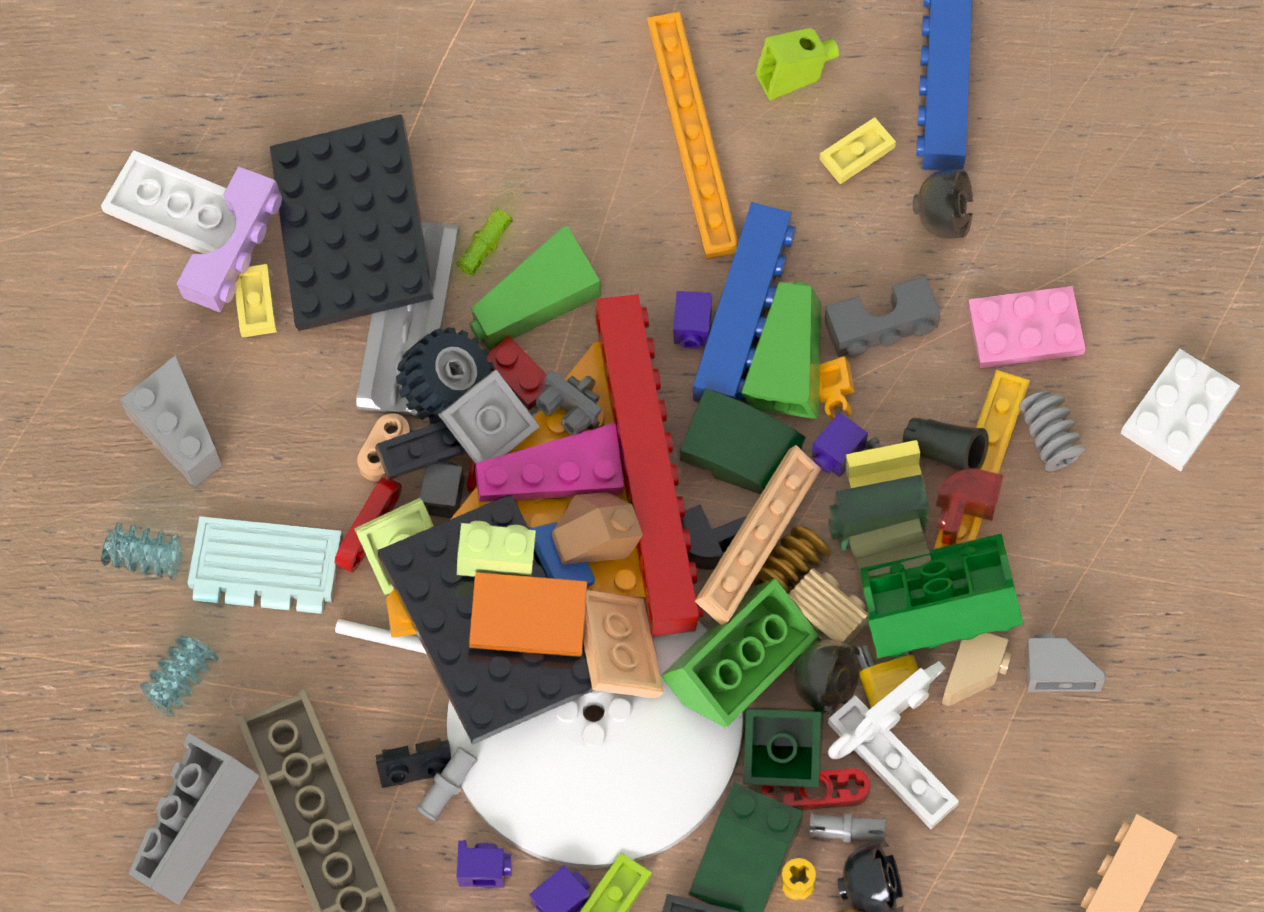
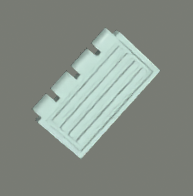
(265, 562)

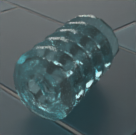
(142, 551)
(176, 674)

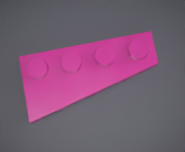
(555, 469)

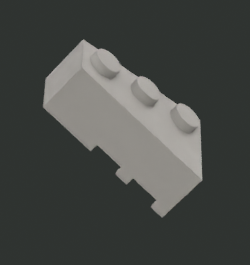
(172, 422)

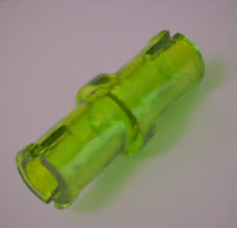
(484, 241)

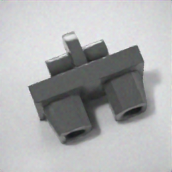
(575, 398)

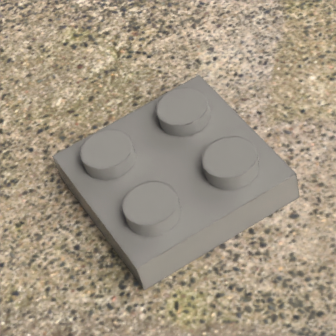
(489, 419)

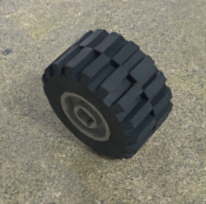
(441, 371)

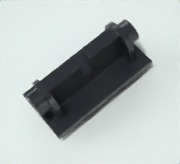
(400, 767)

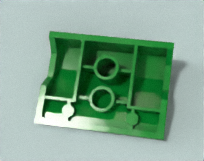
(950, 598)

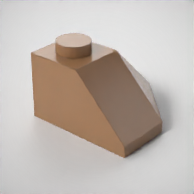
(596, 529)

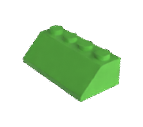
(741, 657)

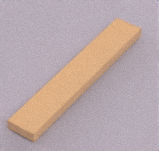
(758, 535)

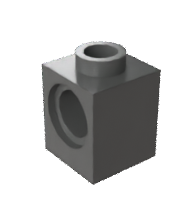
(442, 488)

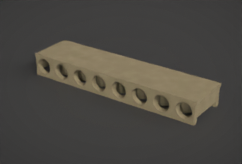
(314, 808)

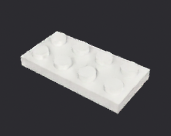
(171, 204)

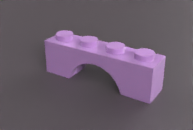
(212, 276)

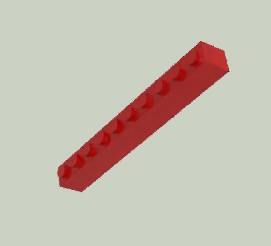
(646, 465)

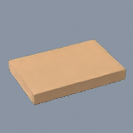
(620, 645)

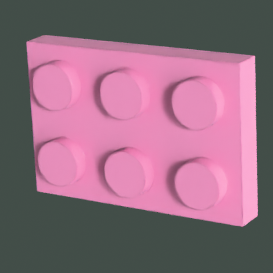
(1026, 327)

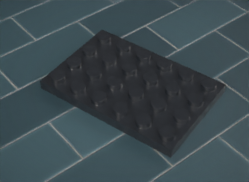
(351, 223)
(484, 685)

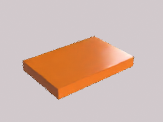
(528, 614)

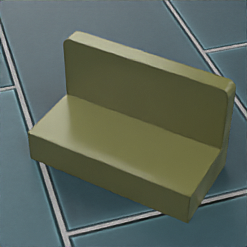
(889, 545)

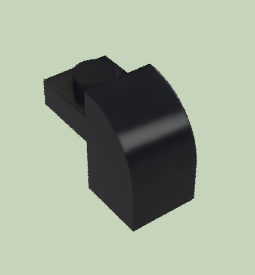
(708, 543)

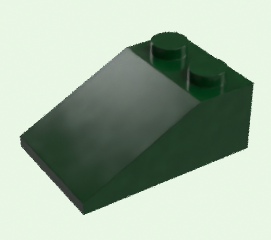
(746, 851)

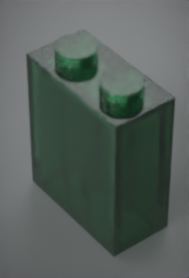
(876, 507)

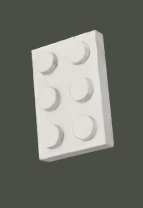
(1180, 409)

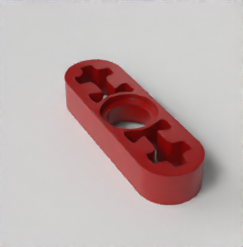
(379, 503)
(843, 797)

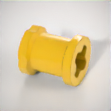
(798, 867)

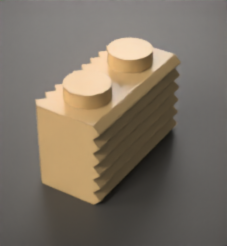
(828, 608)

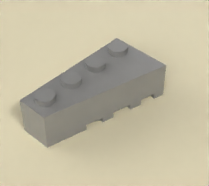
(192, 818)

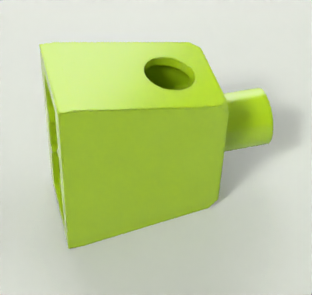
(793, 61)

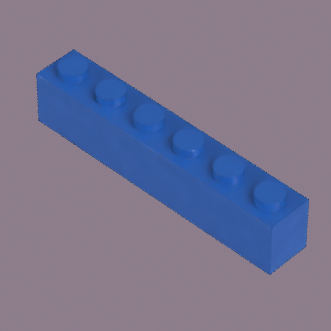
(945, 84)
(744, 301)

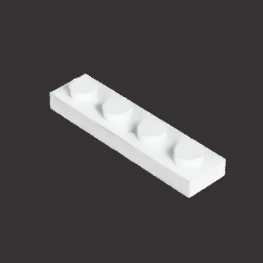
(897, 766)

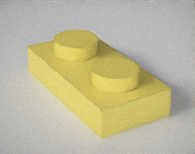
(857, 150)
(255, 302)

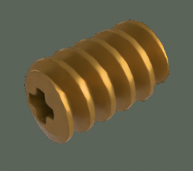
(792, 557)

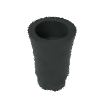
(949, 443)

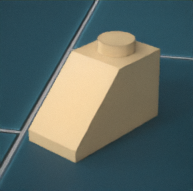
(976, 667)

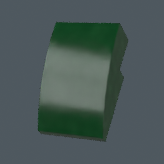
(737, 441)

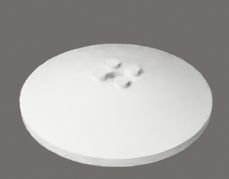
(604, 786)

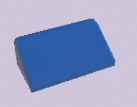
(550, 560)

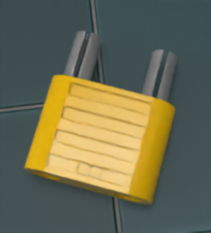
(884, 677)

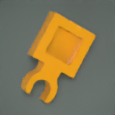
(834, 384)

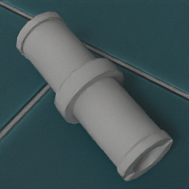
(447, 783)
(847, 827)

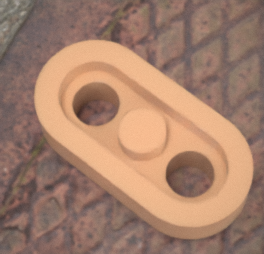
(375, 471)

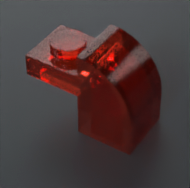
(968, 493)

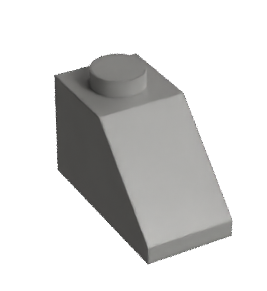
(1059, 667)

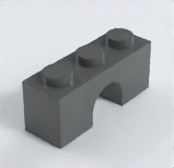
(856, 330)

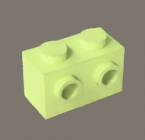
(495, 549)

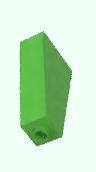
(537, 291)
(787, 358)

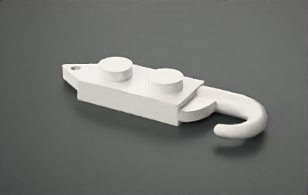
(886, 712)

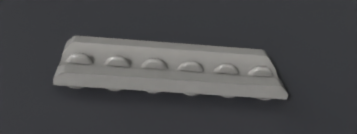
(400, 328)

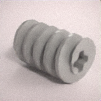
(1050, 430)

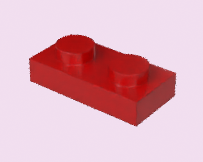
(518, 371)

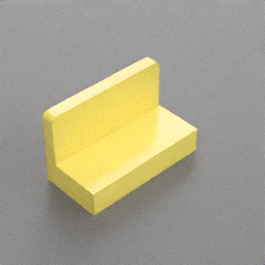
(883, 464)

